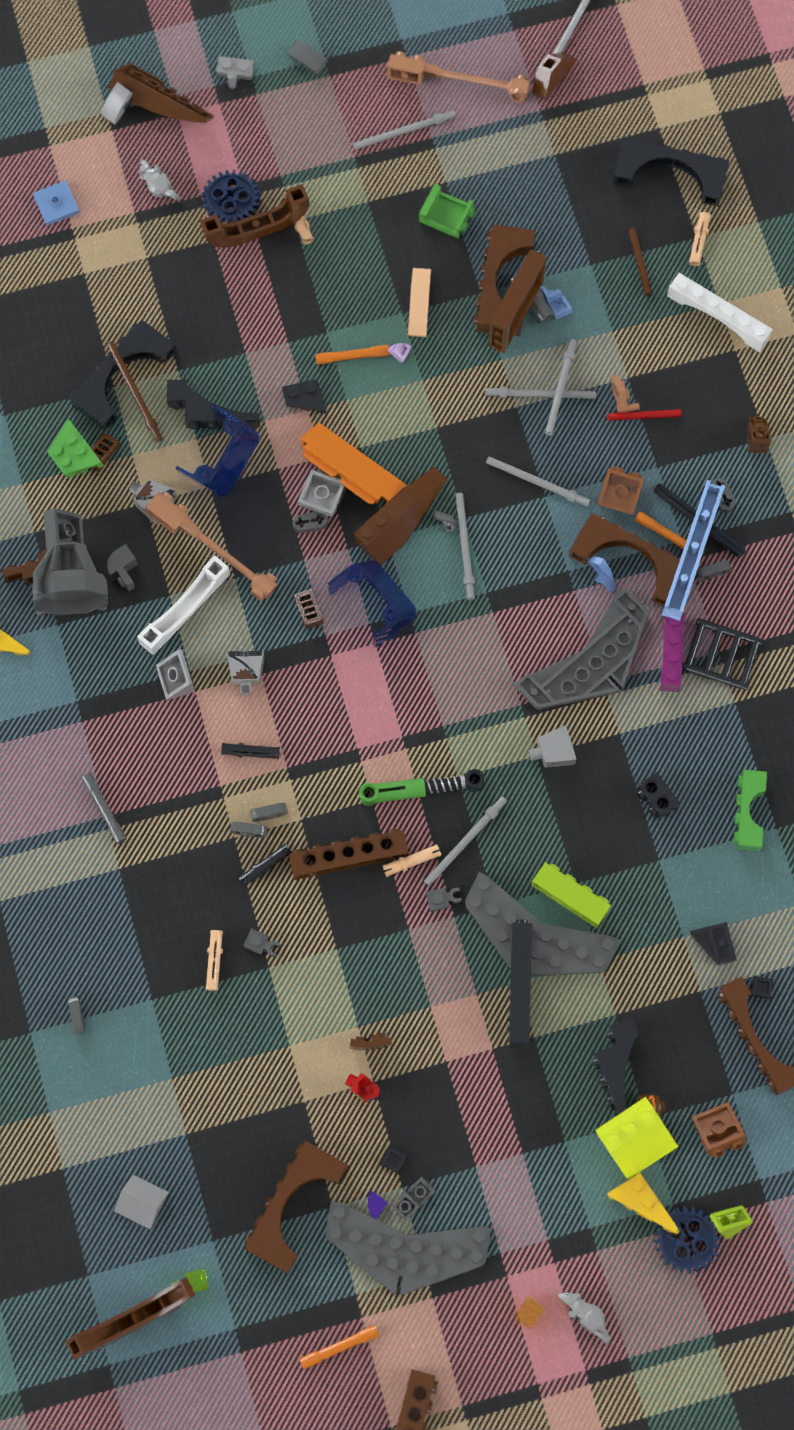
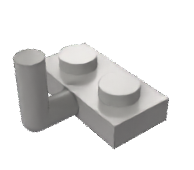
(234, 68)

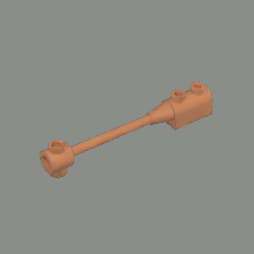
(415, 69)
(176, 518)

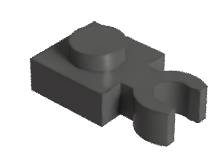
(440, 900)
(259, 942)

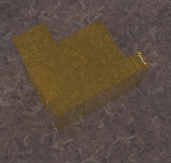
(529, 1312)

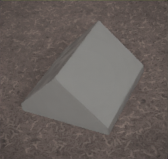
(175, 676)
(141, 1201)

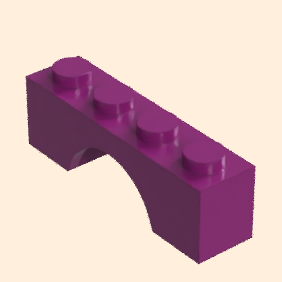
(672, 654)

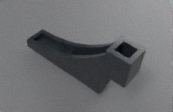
(198, 410)
(613, 1062)

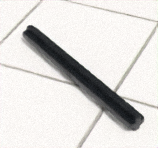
(690, 513)

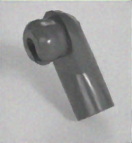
(448, 521)

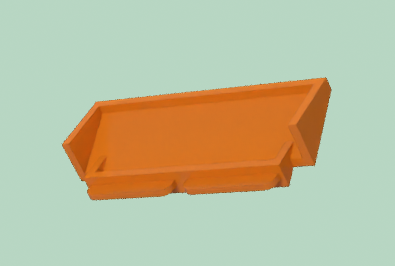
(354, 468)

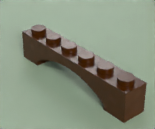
(735, 996)

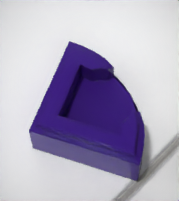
(376, 1204)

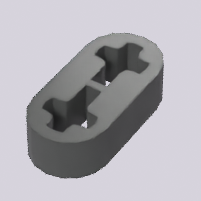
(727, 494)
(310, 524)
(713, 570)
(269, 812)
(248, 829)
(76, 1015)

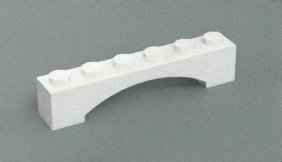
(692, 294)
(162, 629)

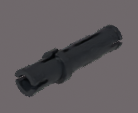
(250, 750)
(259, 869)

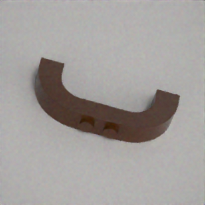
(259, 225)

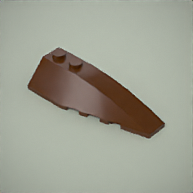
(153, 95)
(399, 517)

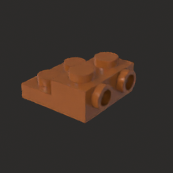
(621, 490)
(719, 1130)

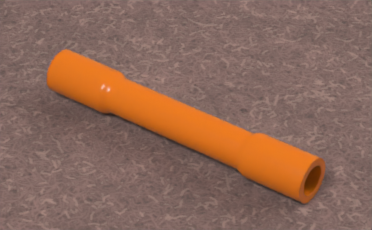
(330, 357)
(650, 523)
(360, 1337)

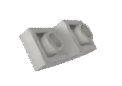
(115, 103)

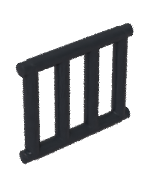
(706, 671)

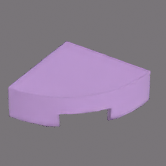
(399, 351)

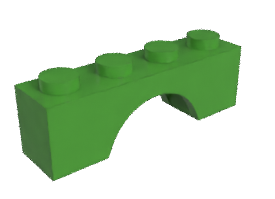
(749, 833)

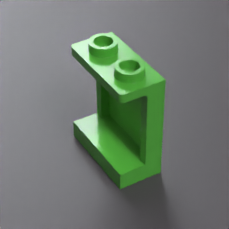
(446, 212)

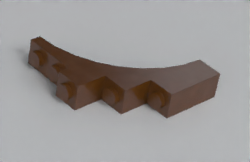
(131, 1319)

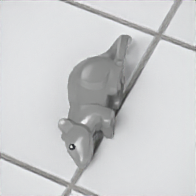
(156, 181)
(590, 1315)

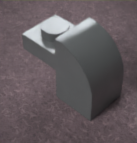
(118, 565)

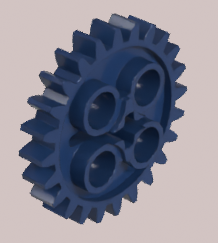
(231, 196)
(704, 1234)

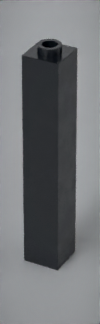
(520, 982)

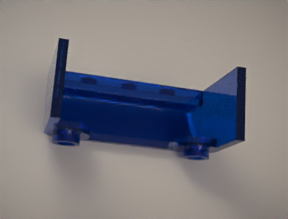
(232, 461)
(399, 609)

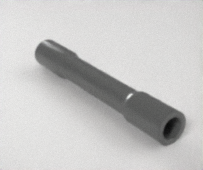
(93, 788)

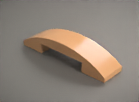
(419, 302)

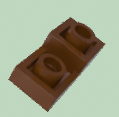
(377, 1042)

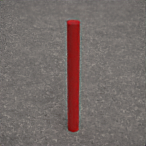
(643, 415)

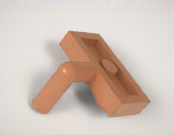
(622, 395)

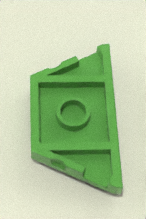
(72, 452)

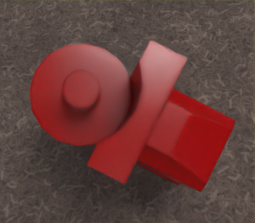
(363, 1087)

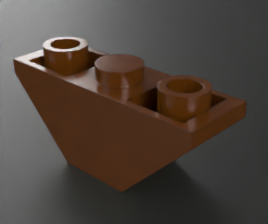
(551, 73)
(758, 435)

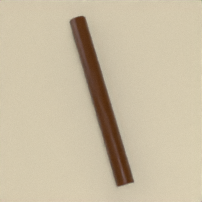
(640, 262)

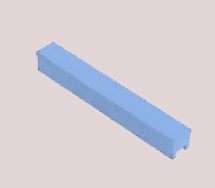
(693, 551)

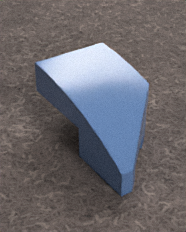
(556, 302)
(605, 575)

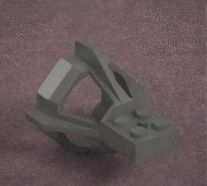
(66, 576)

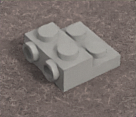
(322, 493)

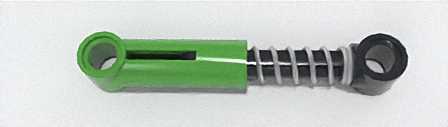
(418, 787)

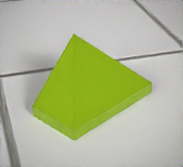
(731, 1221)

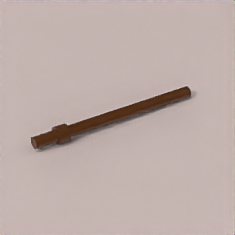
(150, 423)

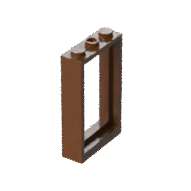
(517, 301)

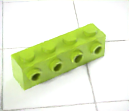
(571, 895)

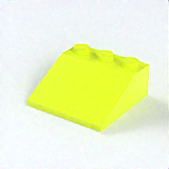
(636, 1138)

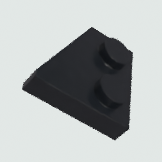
(305, 396)
(716, 942)

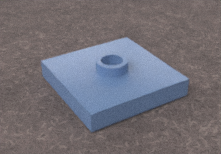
(56, 203)

